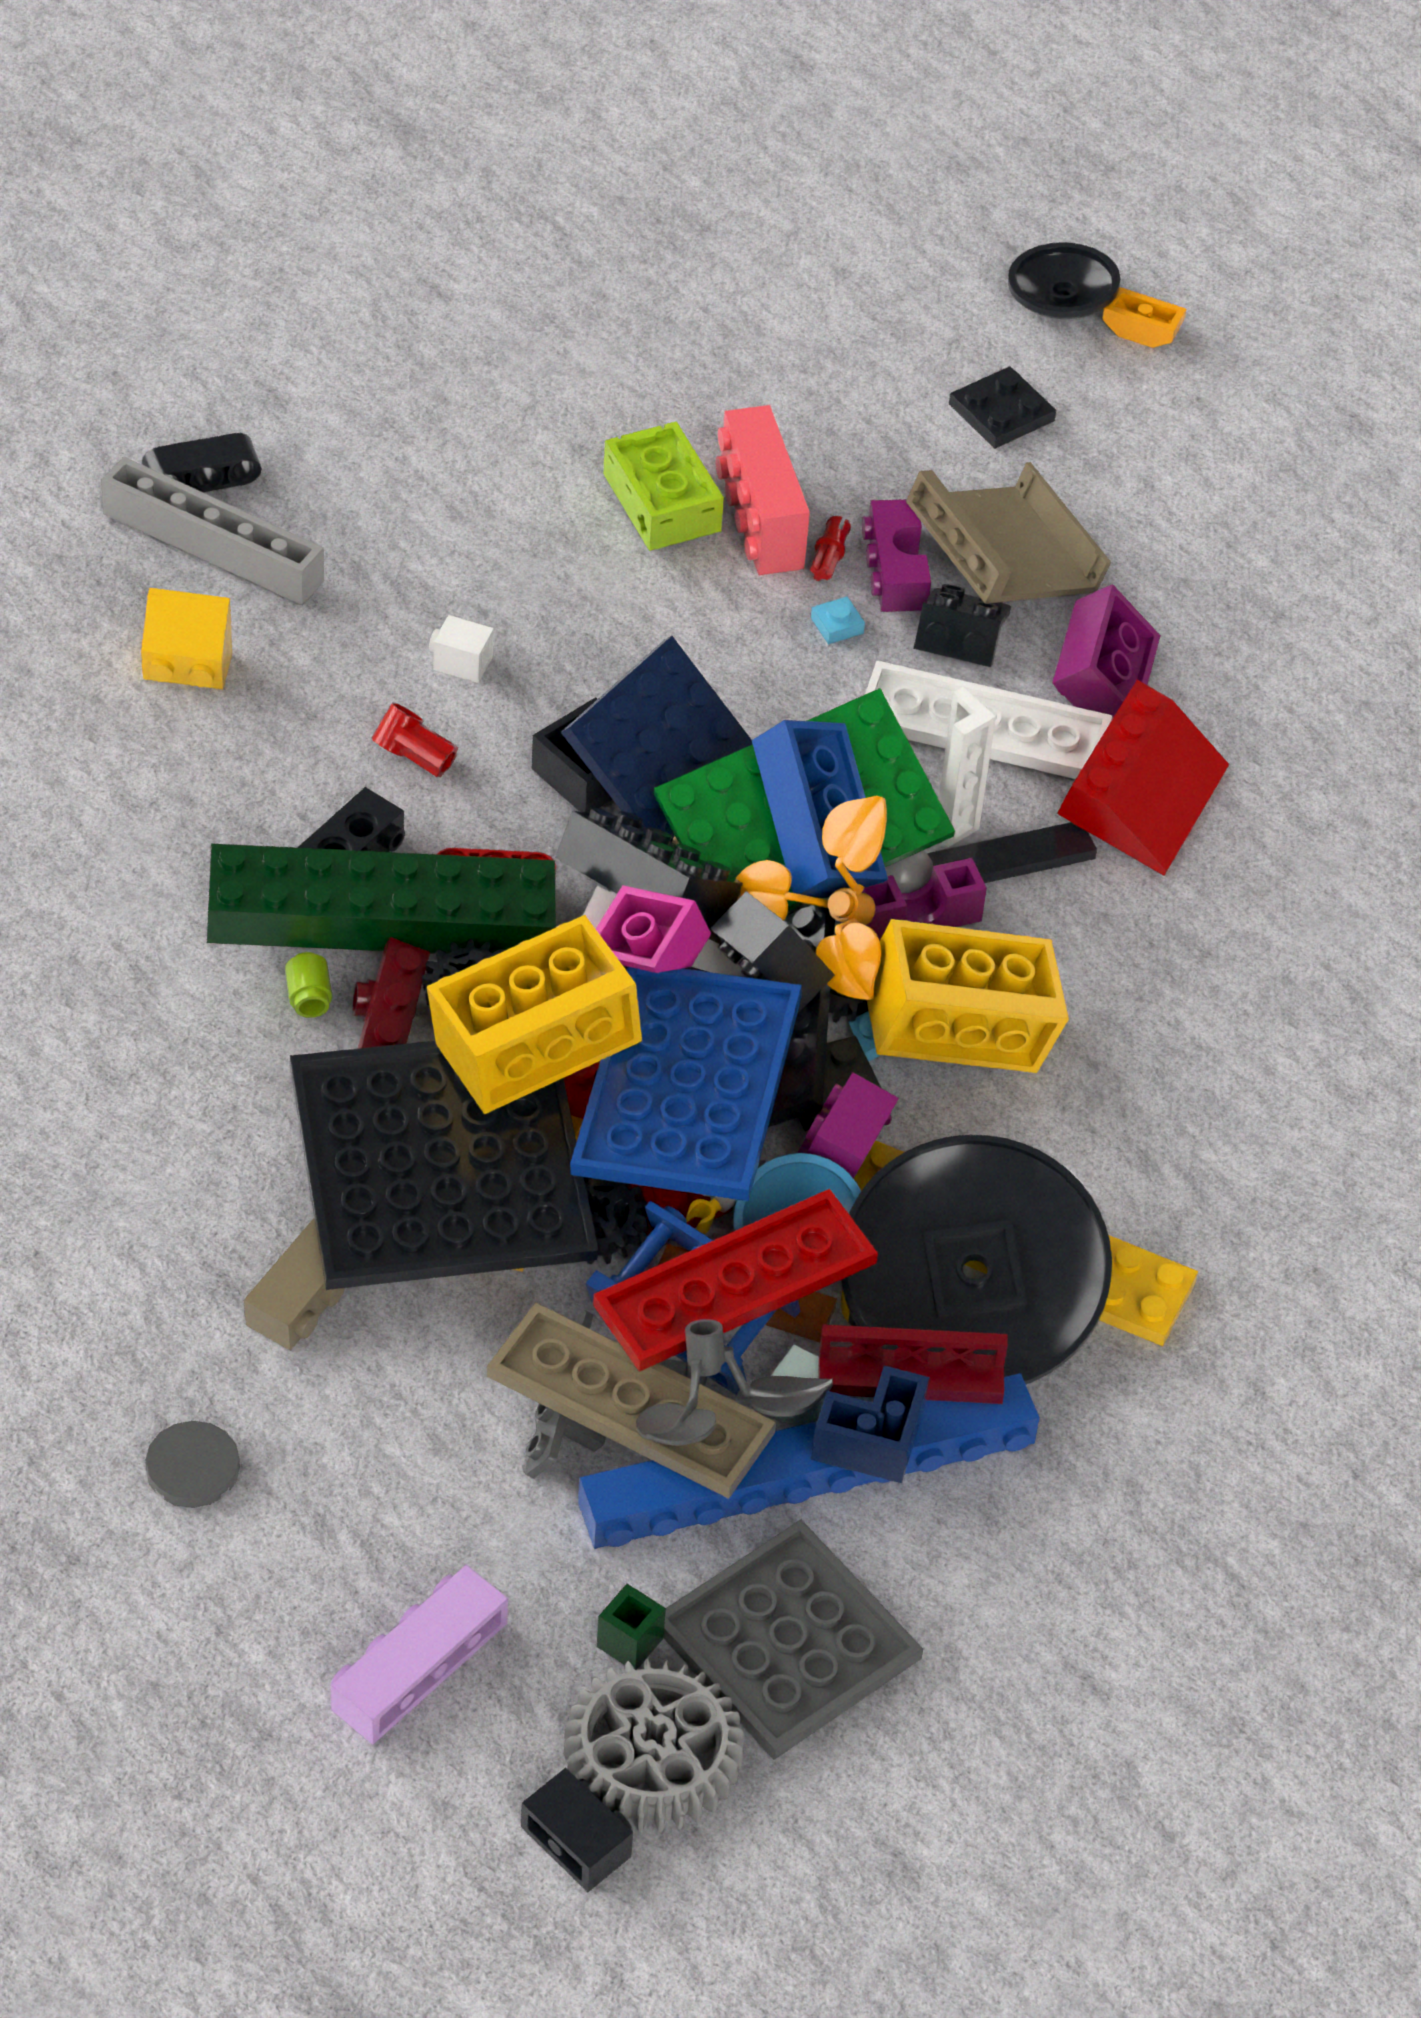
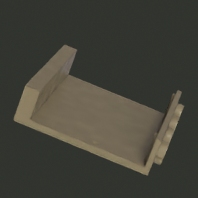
(1011, 538)

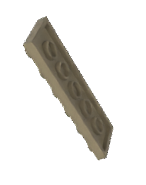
(603, 1390)

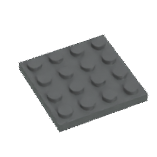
(789, 1638)

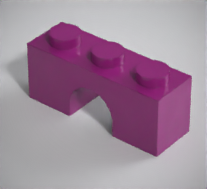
(899, 574)
(949, 898)

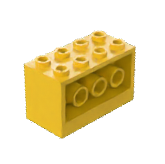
(966, 997)
(535, 1013)

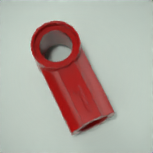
(406, 735)

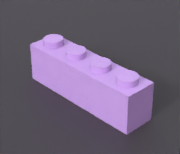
(418, 1653)

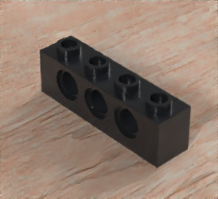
(361, 825)

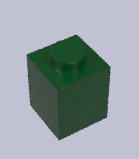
(631, 1626)

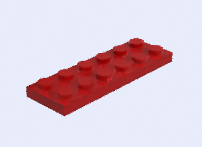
(735, 1277)

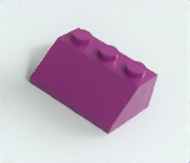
(1104, 652)

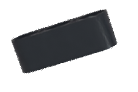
(207, 462)

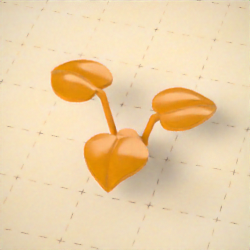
(855, 836)

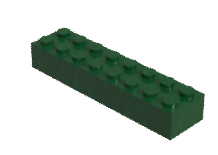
(370, 895)

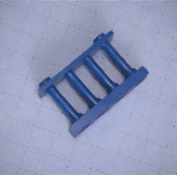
(673, 1225)

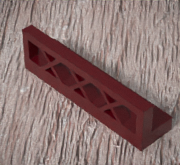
(952, 1374)

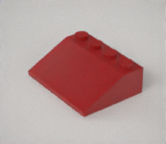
(1145, 780)

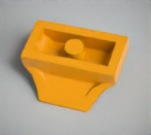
(1143, 318)

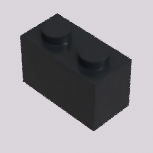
(577, 1829)

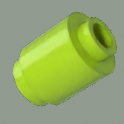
(308, 984)

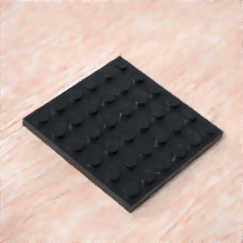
(425, 1182)

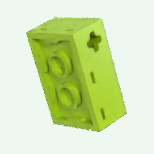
(663, 486)

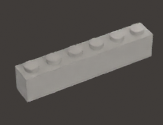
(213, 530)

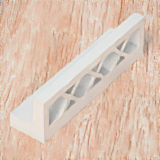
(966, 763)

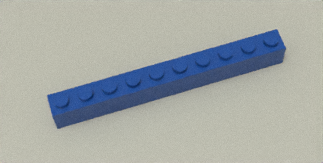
(657, 1500)

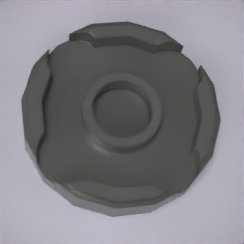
(192, 1463)

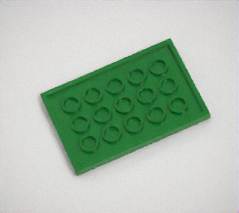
(728, 814)

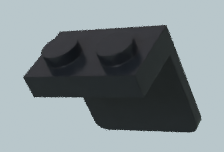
(960, 625)

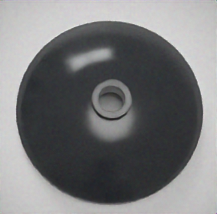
(1064, 280)

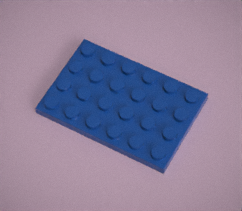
(696, 1091)

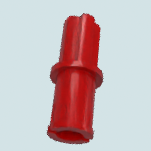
(830, 548)

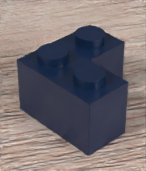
(876, 1434)

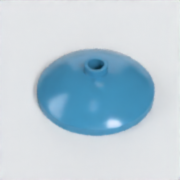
(792, 1180)

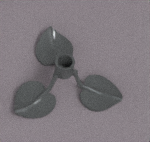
(705, 1355)

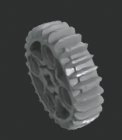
(654, 1736)

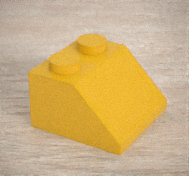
(186, 638)

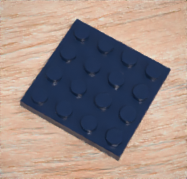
(653, 730)

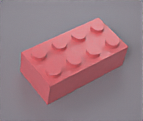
(763, 490)

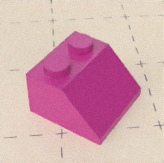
(653, 930)

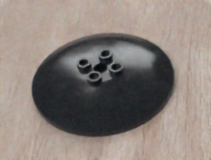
(992, 1206)

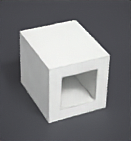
(462, 648)

